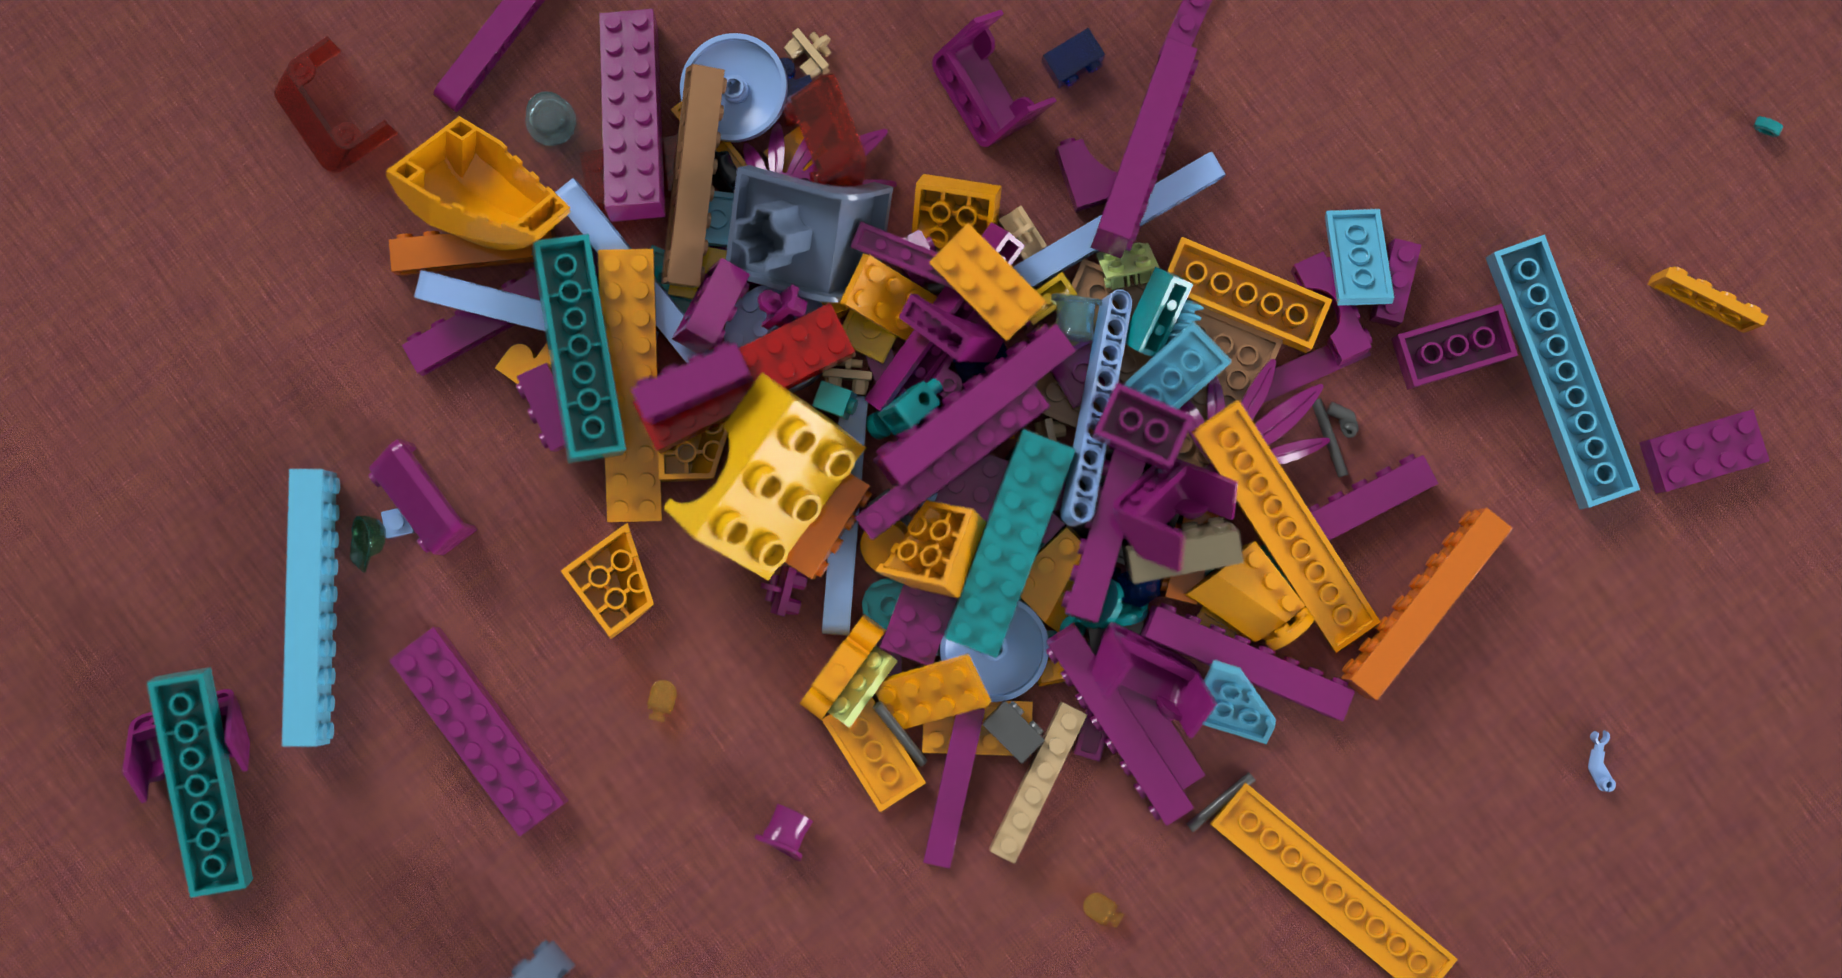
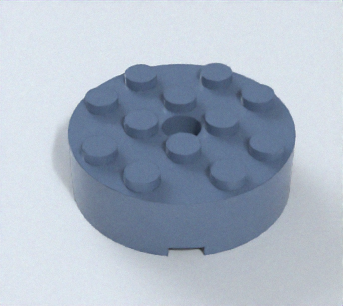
(548, 963)

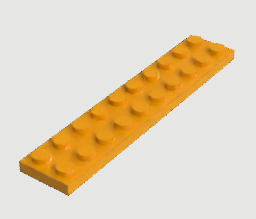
(631, 335)
(1286, 526)
(1330, 888)

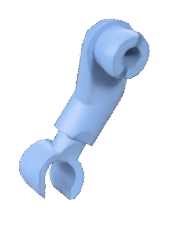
(1596, 763)

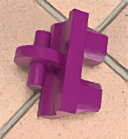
(781, 307)
(780, 589)

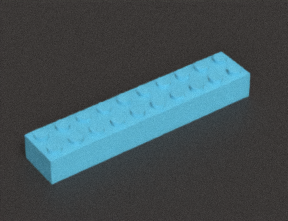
(1562, 372)
(310, 607)

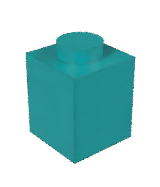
(835, 400)

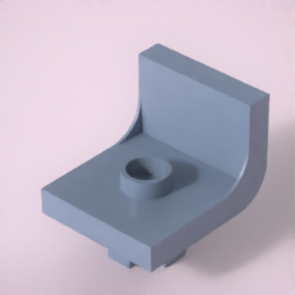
(801, 230)

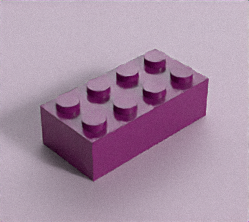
(1454, 346)
(692, 383)
(1704, 451)

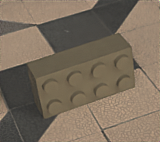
(1205, 548)

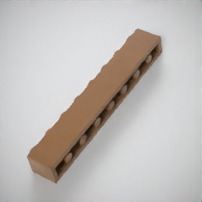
(693, 176)

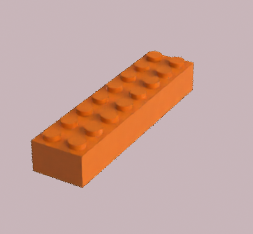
(1425, 603)

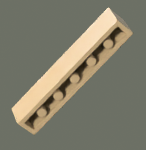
(1037, 782)

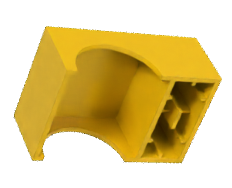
(775, 481)

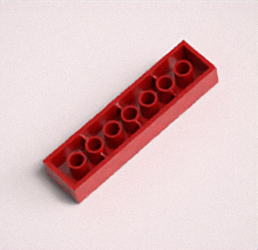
(784, 355)

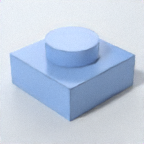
(395, 524)

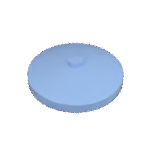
(754, 84)
(1019, 659)

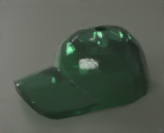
(366, 541)

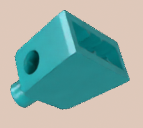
(911, 406)

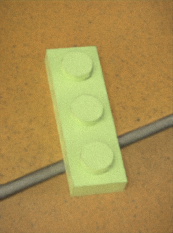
(862, 686)

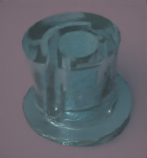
(550, 118)
(1075, 316)

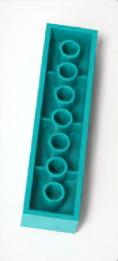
(578, 348)
(1009, 543)
(200, 782)

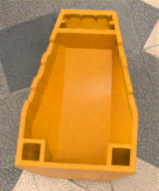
(476, 189)

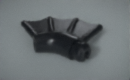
(726, 172)

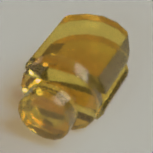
(661, 700)
(1102, 909)

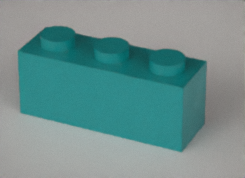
(1157, 312)

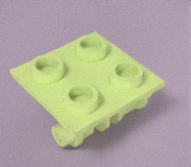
(1137, 261)

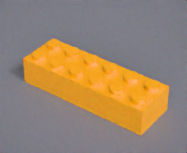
(1250, 295)

